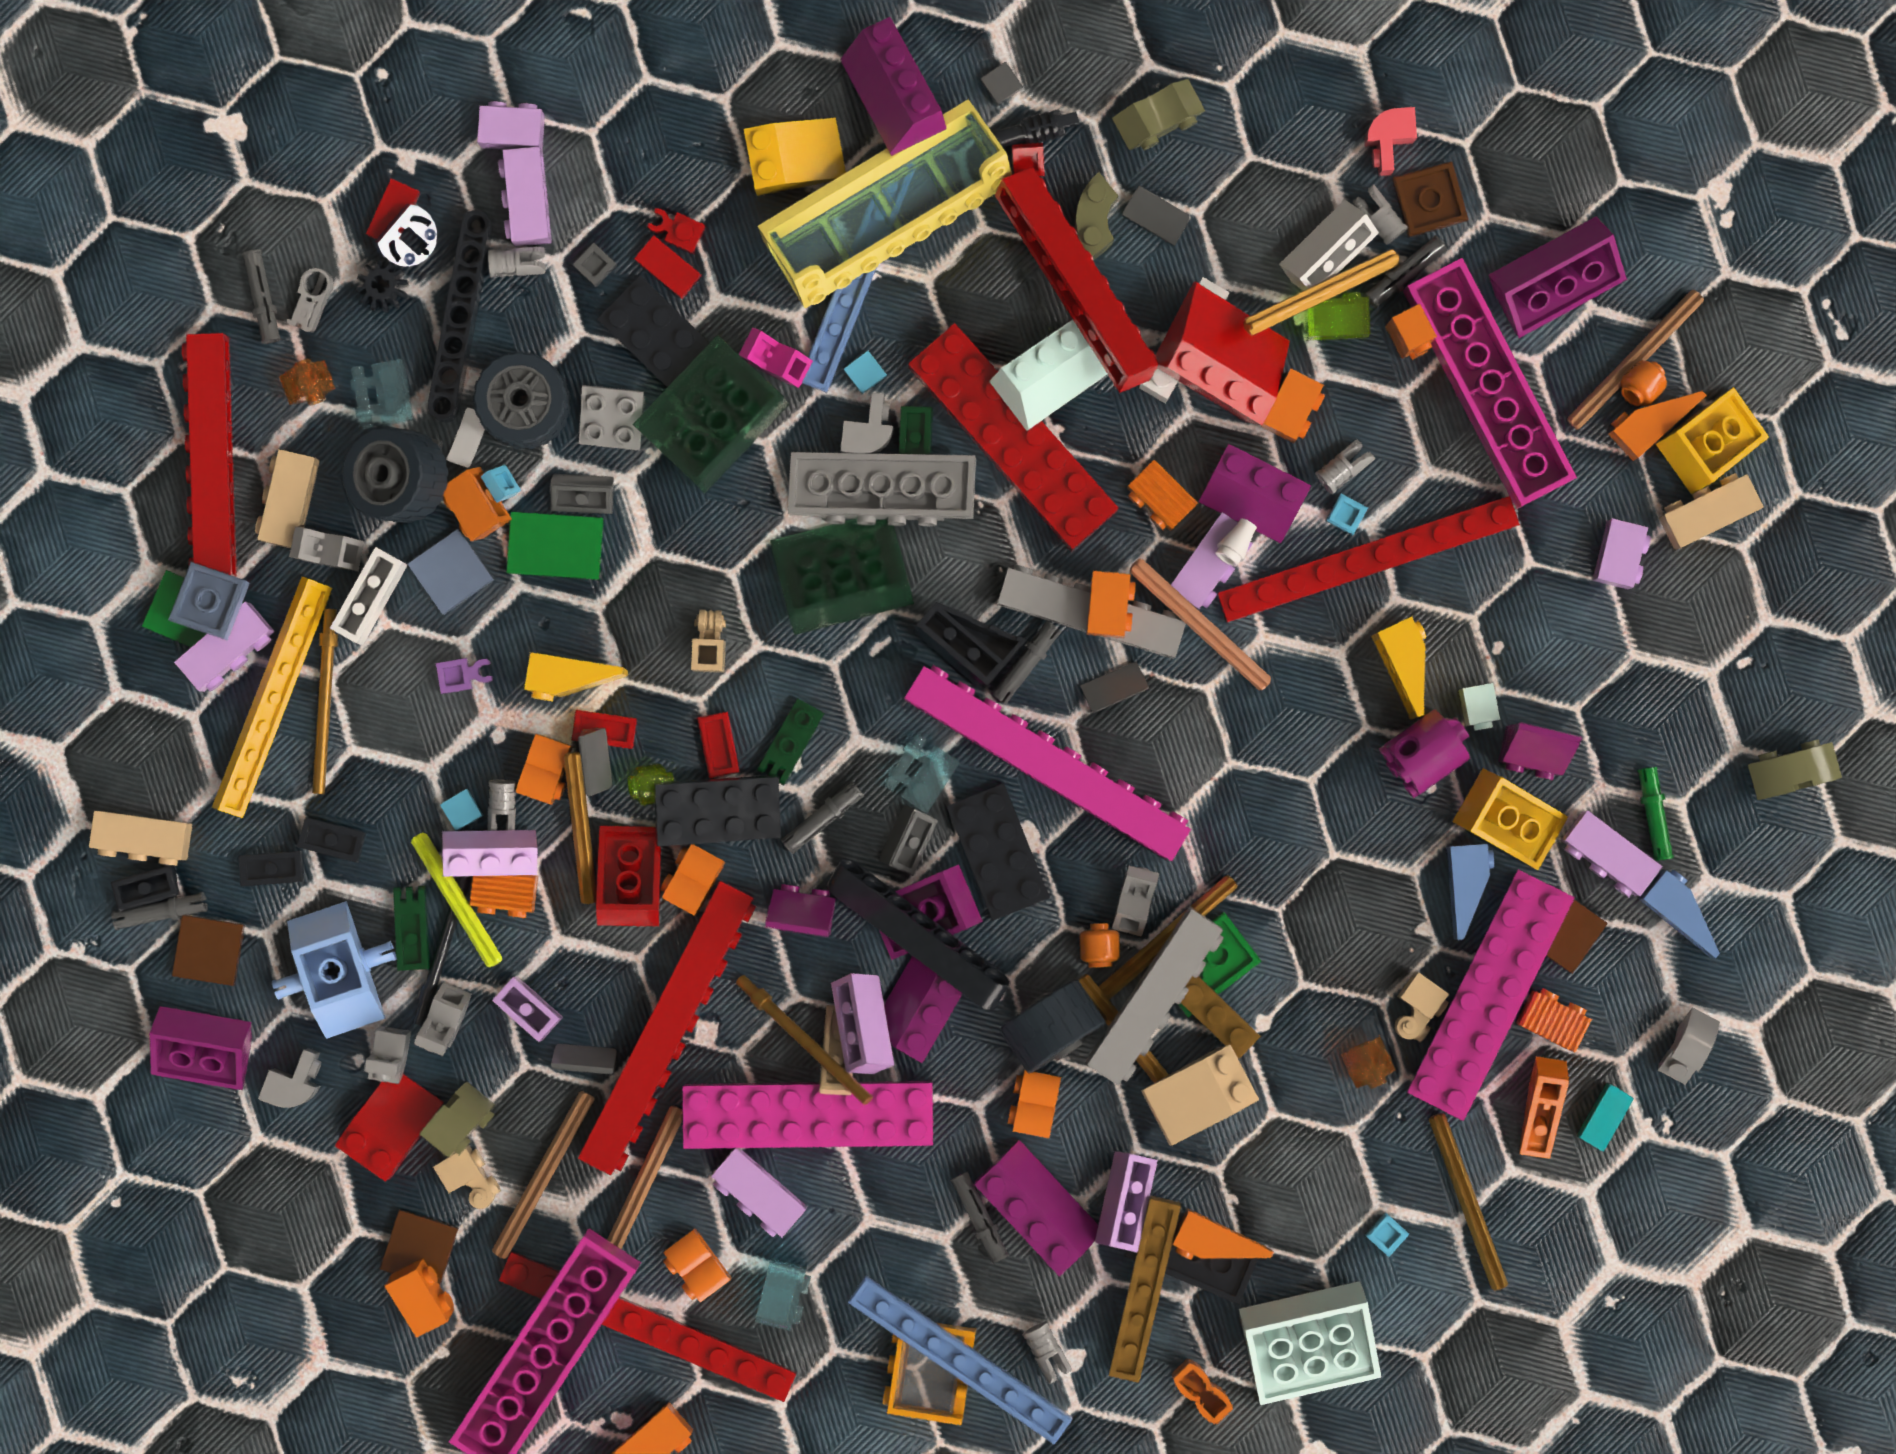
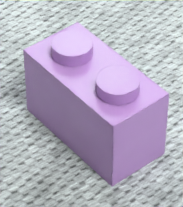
(510, 127)
(1621, 554)
(527, 1008)

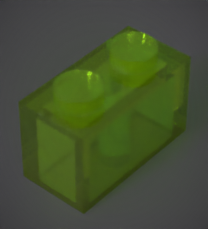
(1339, 318)

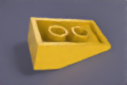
(794, 154)
(1712, 441)
(1404, 658)
(560, 676)
(1510, 819)

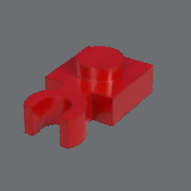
(681, 231)

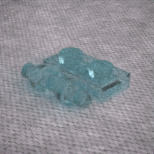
(391, 390)
(930, 777)

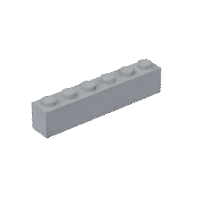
(1069, 607)
(1154, 996)

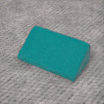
(1605, 1117)

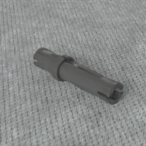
(1433, 249)
(262, 301)
(1026, 662)
(815, 823)
(171, 908)
(980, 1218)

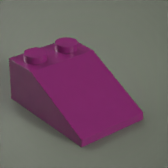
(1537, 750)
(944, 900)
(801, 911)

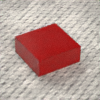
(1028, 156)

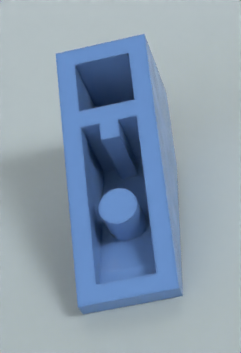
(1468, 876)
(1677, 906)

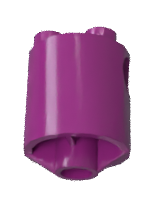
(1426, 751)

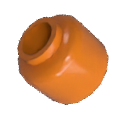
(1643, 383)
(1099, 945)

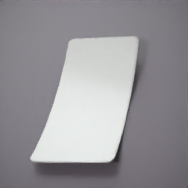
(466, 440)

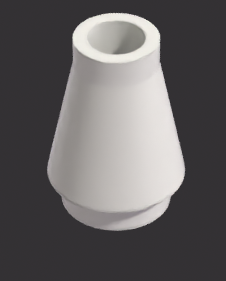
(1235, 544)

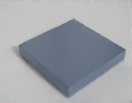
(450, 572)
(209, 601)

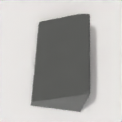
(1156, 215)
(582, 493)
(1114, 687)
(595, 760)
(908, 840)
(584, 1059)

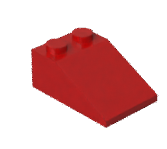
(628, 876)
(389, 1126)

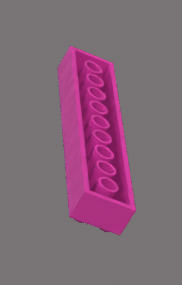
(1048, 764)

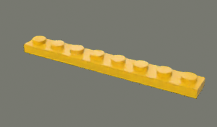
(272, 697)

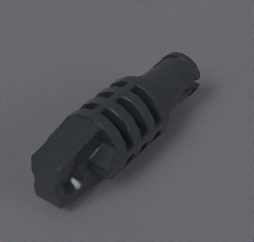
(1037, 128)

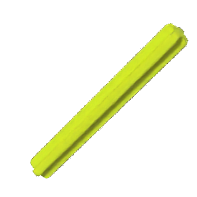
(456, 900)

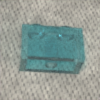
(782, 1294)

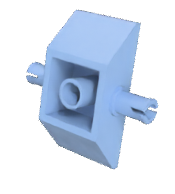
(335, 1002)

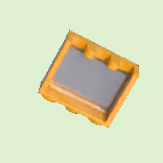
(923, 1387)

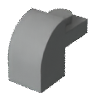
(871, 436)
(326, 549)
(1135, 900)
(443, 1019)
(1691, 1046)
(388, 1055)
(292, 1090)

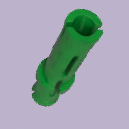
(1655, 813)

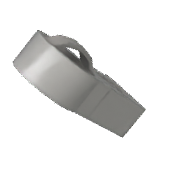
(310, 306)

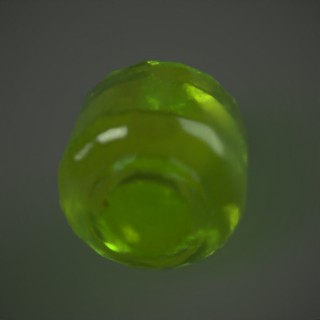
(643, 779)

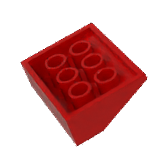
(1220, 359)

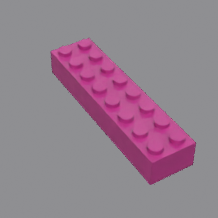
(1490, 384)
(1490, 995)
(802, 1117)
(546, 1348)

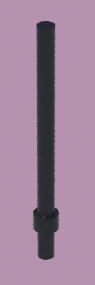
(429, 991)

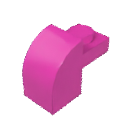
(775, 358)

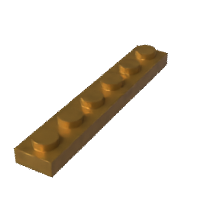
(1144, 1289)

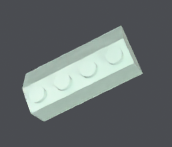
(1048, 375)

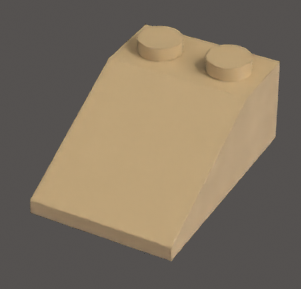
(1200, 1094)

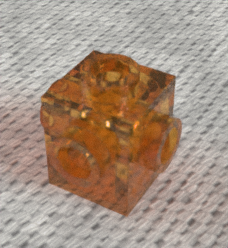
(307, 382)
(1368, 1063)

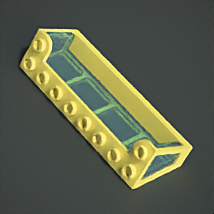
(885, 206)

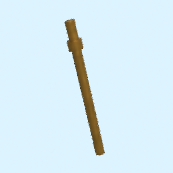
(328, 641)
(763, 1001)

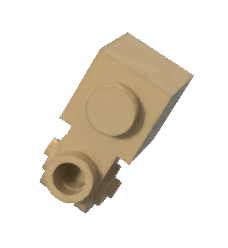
(709, 650)
(1425, 1001)
(468, 1171)

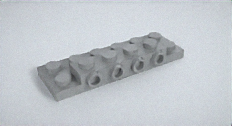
(882, 487)

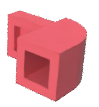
(1389, 129)

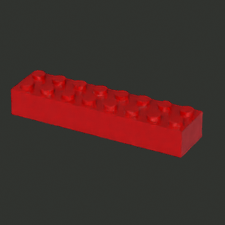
(1027, 458)

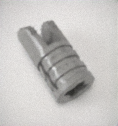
(1385, 219)
(511, 262)
(1340, 470)
(501, 802)
(1044, 1346)

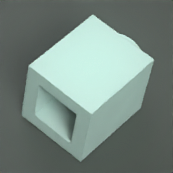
(1479, 706)

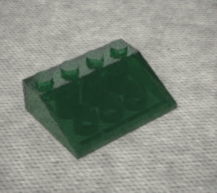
(711, 414)
(841, 574)

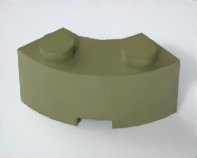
(1158, 115)
(1092, 215)
(1795, 770)
(458, 1119)

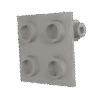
(609, 417)

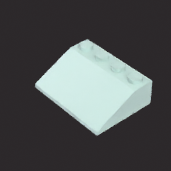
(1310, 1342)

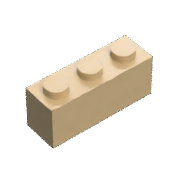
(286, 497)
(1710, 510)
(140, 837)

